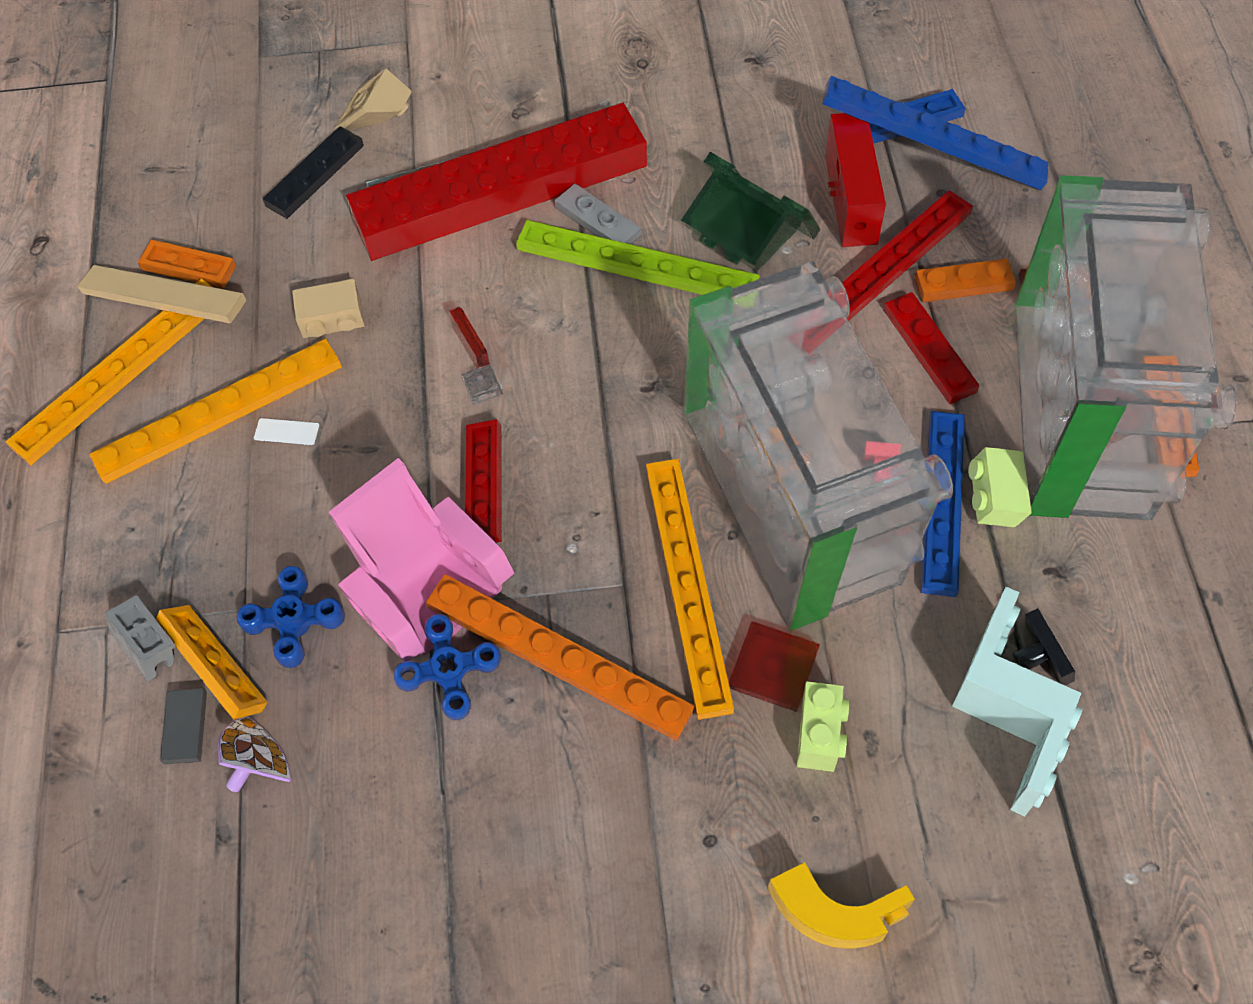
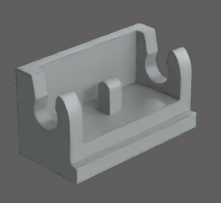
(140, 636)

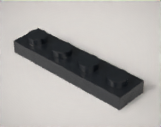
(313, 172)

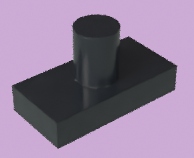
(1044, 650)

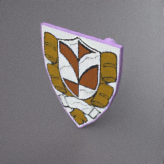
(250, 750)

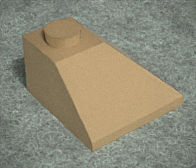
(375, 102)

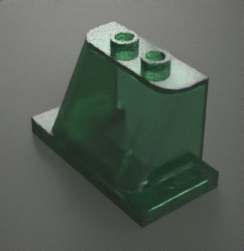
(744, 217)

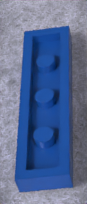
(942, 105)

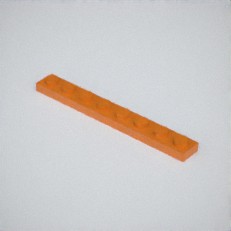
(561, 657)

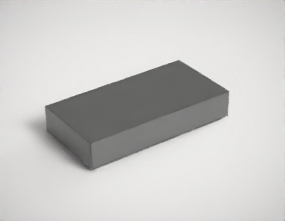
(183, 726)

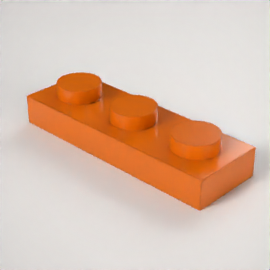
(187, 263)
(965, 280)

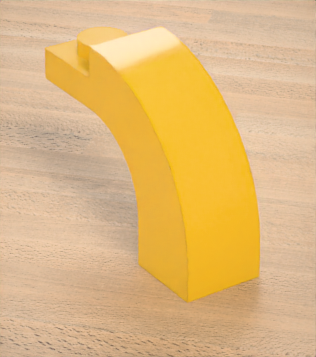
(830, 922)

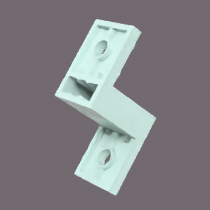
(1019, 704)

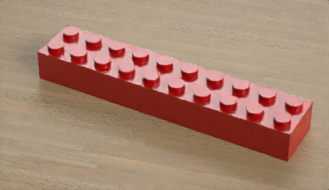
(497, 180)

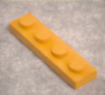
(211, 662)

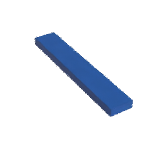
(943, 532)

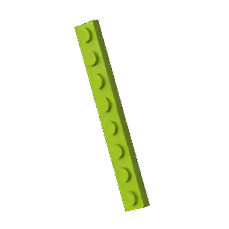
(628, 259)

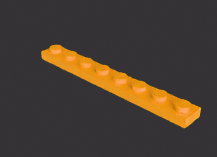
(101, 384)
(214, 411)
(689, 591)

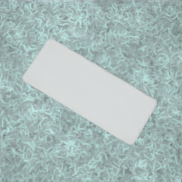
(286, 431)

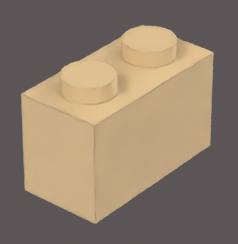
(328, 308)

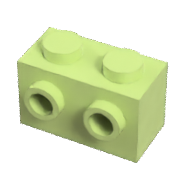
(1000, 487)
(821, 725)

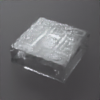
(482, 384)

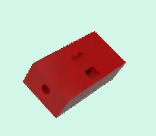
(854, 180)

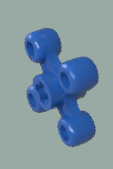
(294, 583)
(444, 652)

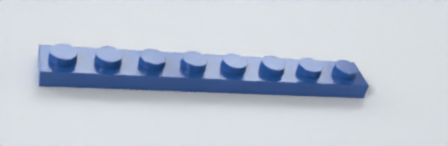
(935, 132)

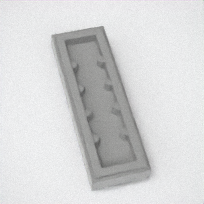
(596, 216)

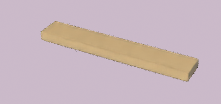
(162, 293)

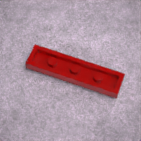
(931, 348)
(484, 476)

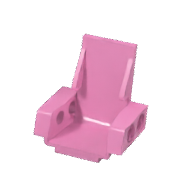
(406, 552)

